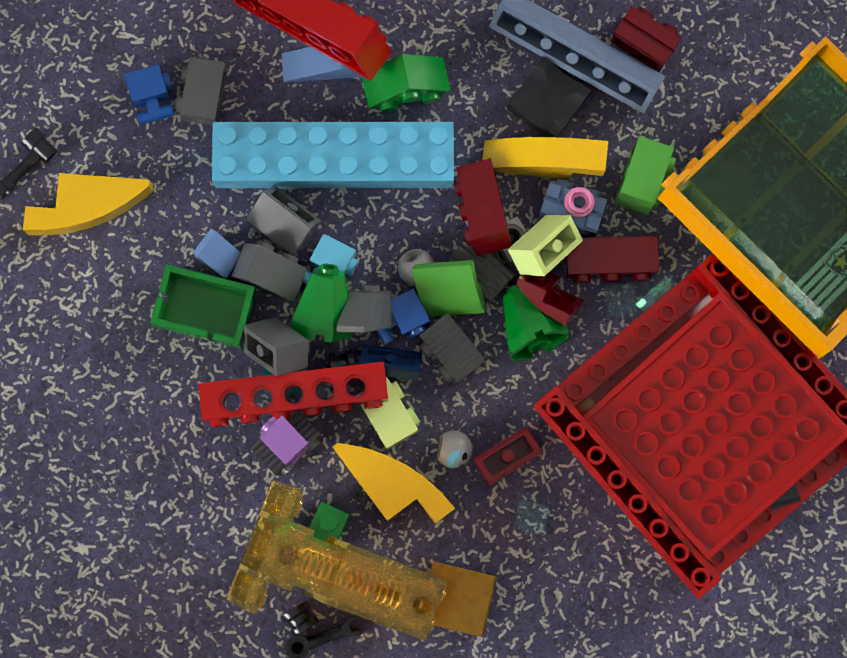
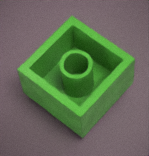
(642, 179)

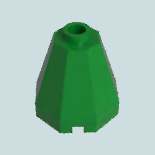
(322, 305)
(529, 327)

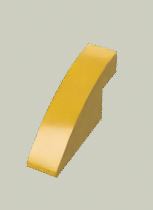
(547, 156)
(85, 203)
(392, 483)

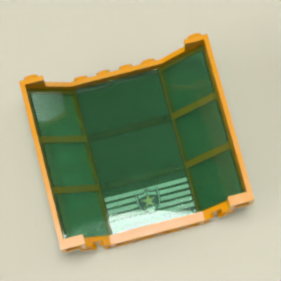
(777, 198)

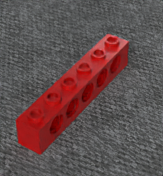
(215, 393)

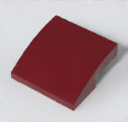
(548, 298)

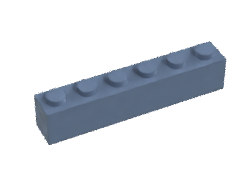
(577, 52)

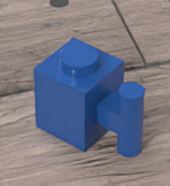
(147, 89)
(407, 316)

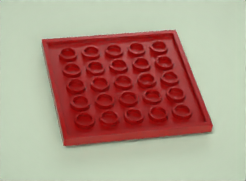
(716, 425)

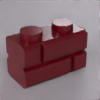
(646, 38)
(507, 456)

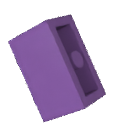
(284, 440)

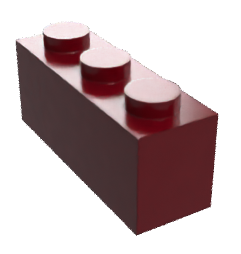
(482, 207)
(613, 259)

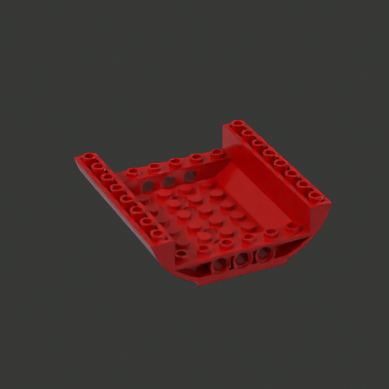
(592, 381)

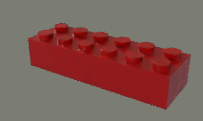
(328, 28)

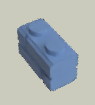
(554, 205)

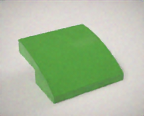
(449, 288)

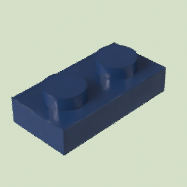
(397, 362)

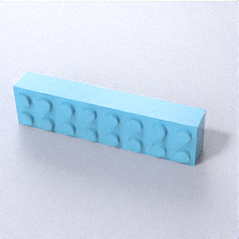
(333, 154)

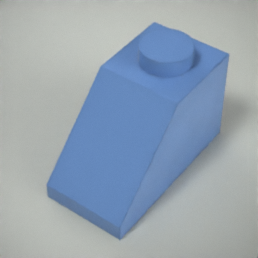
(217, 255)

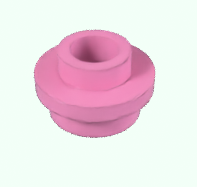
(585, 195)

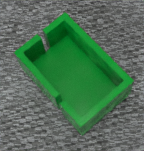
(204, 306)

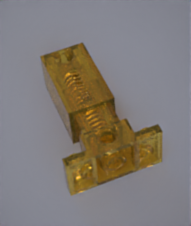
(331, 571)

